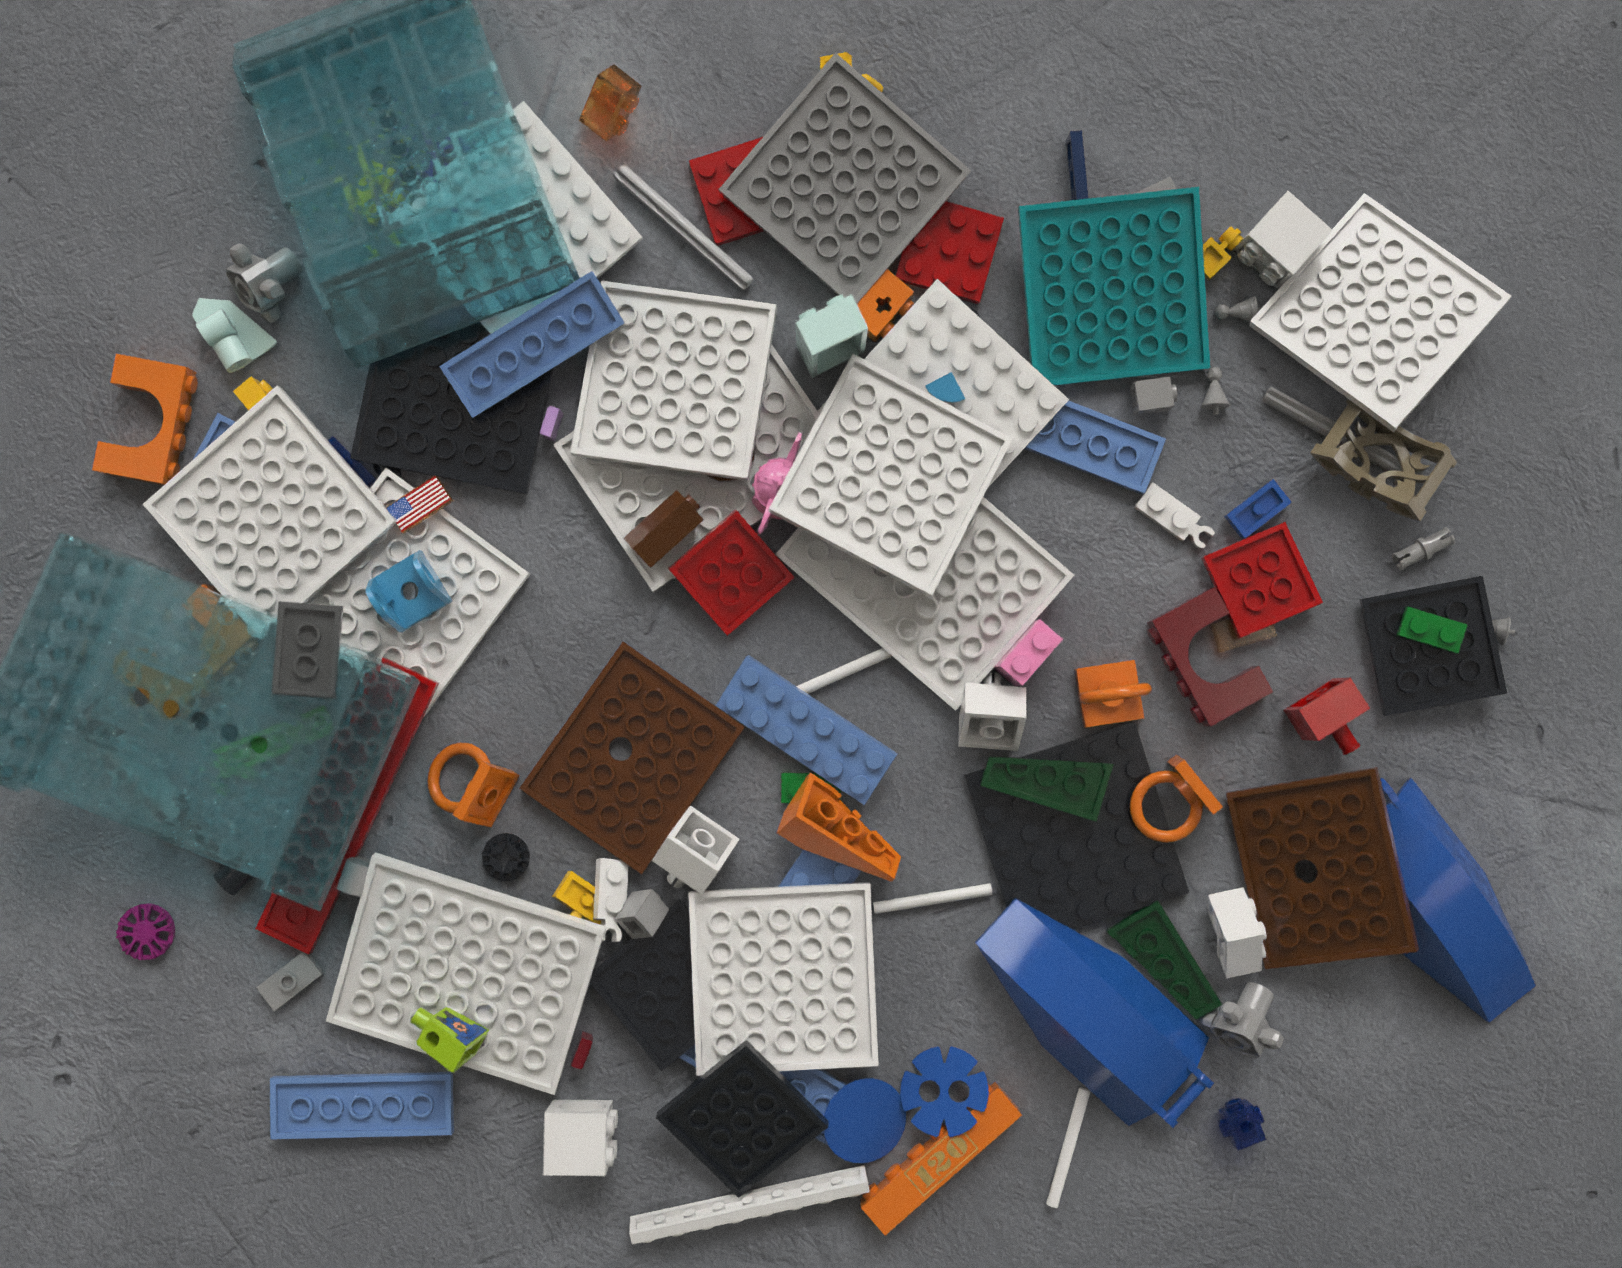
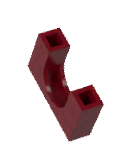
(1209, 700)

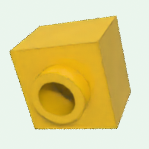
(252, 391)

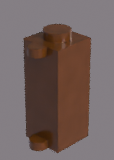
(664, 528)

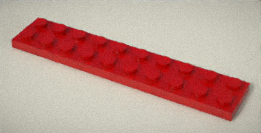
(303, 925)

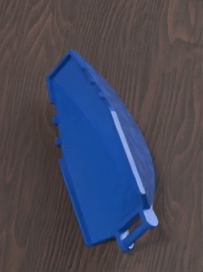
(1454, 909)
(1096, 1014)

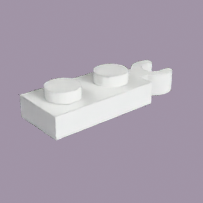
(1172, 515)
(610, 893)

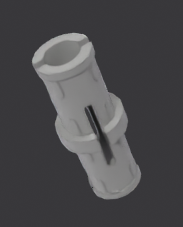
(1423, 548)

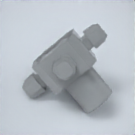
(260, 280)
(1243, 1025)

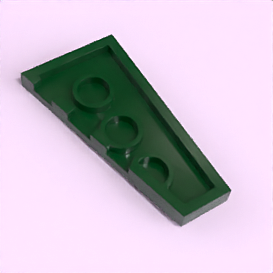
(1052, 783)
(1163, 953)

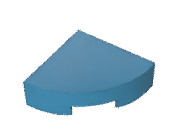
(946, 389)

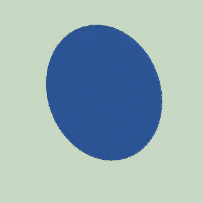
(864, 1120)

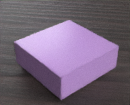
(551, 423)

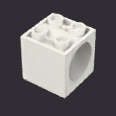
(1282, 240)
(579, 1137)

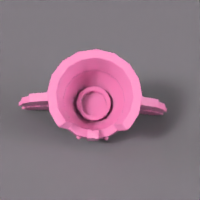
(769, 480)

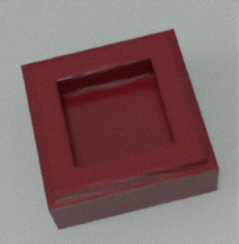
(582, 1050)

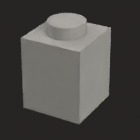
(1153, 395)
(642, 914)

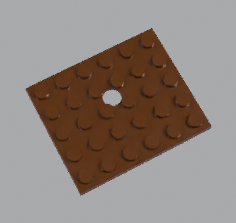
(638, 800)
(1359, 892)

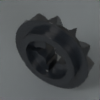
(517, 849)

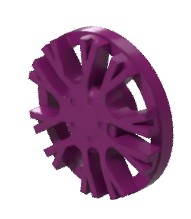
(145, 931)

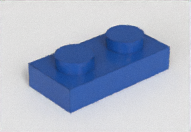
(1257, 509)

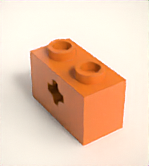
(887, 290)

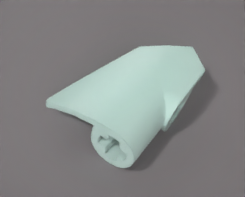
(231, 333)

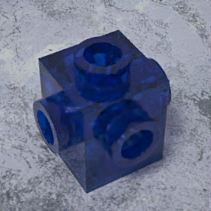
(1241, 1123)

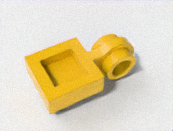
(1215, 255)

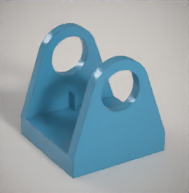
(387, 595)

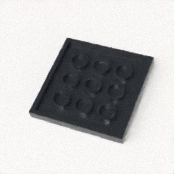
(1423, 676)
(652, 988)
(742, 1118)

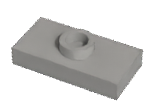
(290, 980)

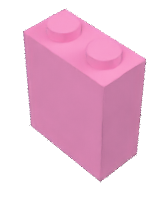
(1028, 653)

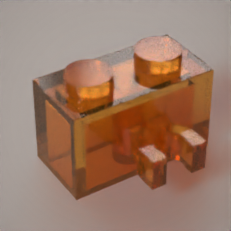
(610, 103)

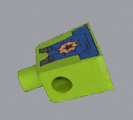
(448, 1036)

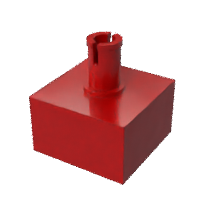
(1328, 712)

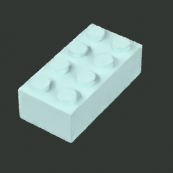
(831, 334)

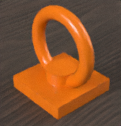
(1110, 693)
(1188, 785)
(483, 794)

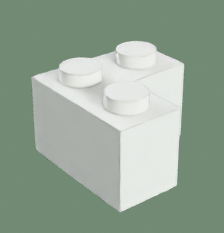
(1237, 932)

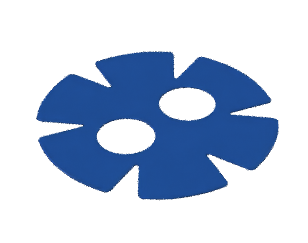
(955, 1114)

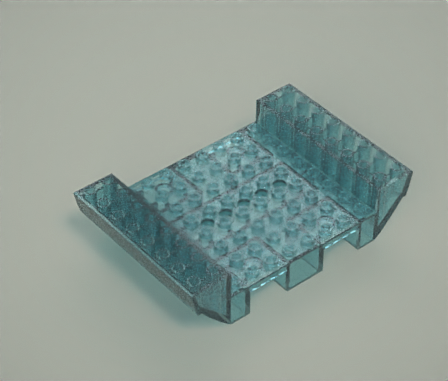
(372, 259)
(76, 734)

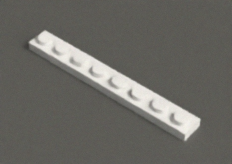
(752, 1204)

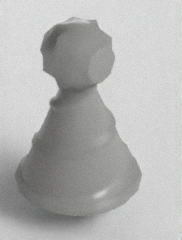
(1245, 310)
(1215, 397)
(1502, 629)

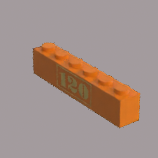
(935, 1163)

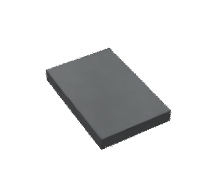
(307, 650)

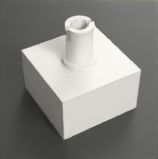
(992, 715)
(695, 850)

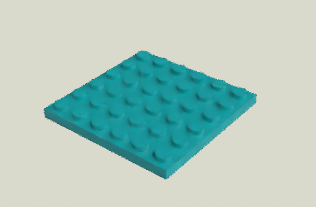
(1115, 286)

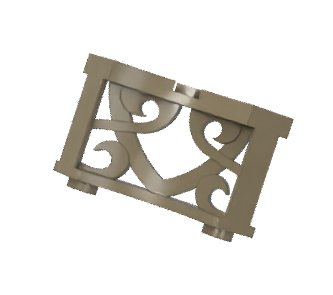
(1402, 497)

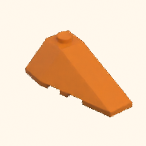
(827, 827)

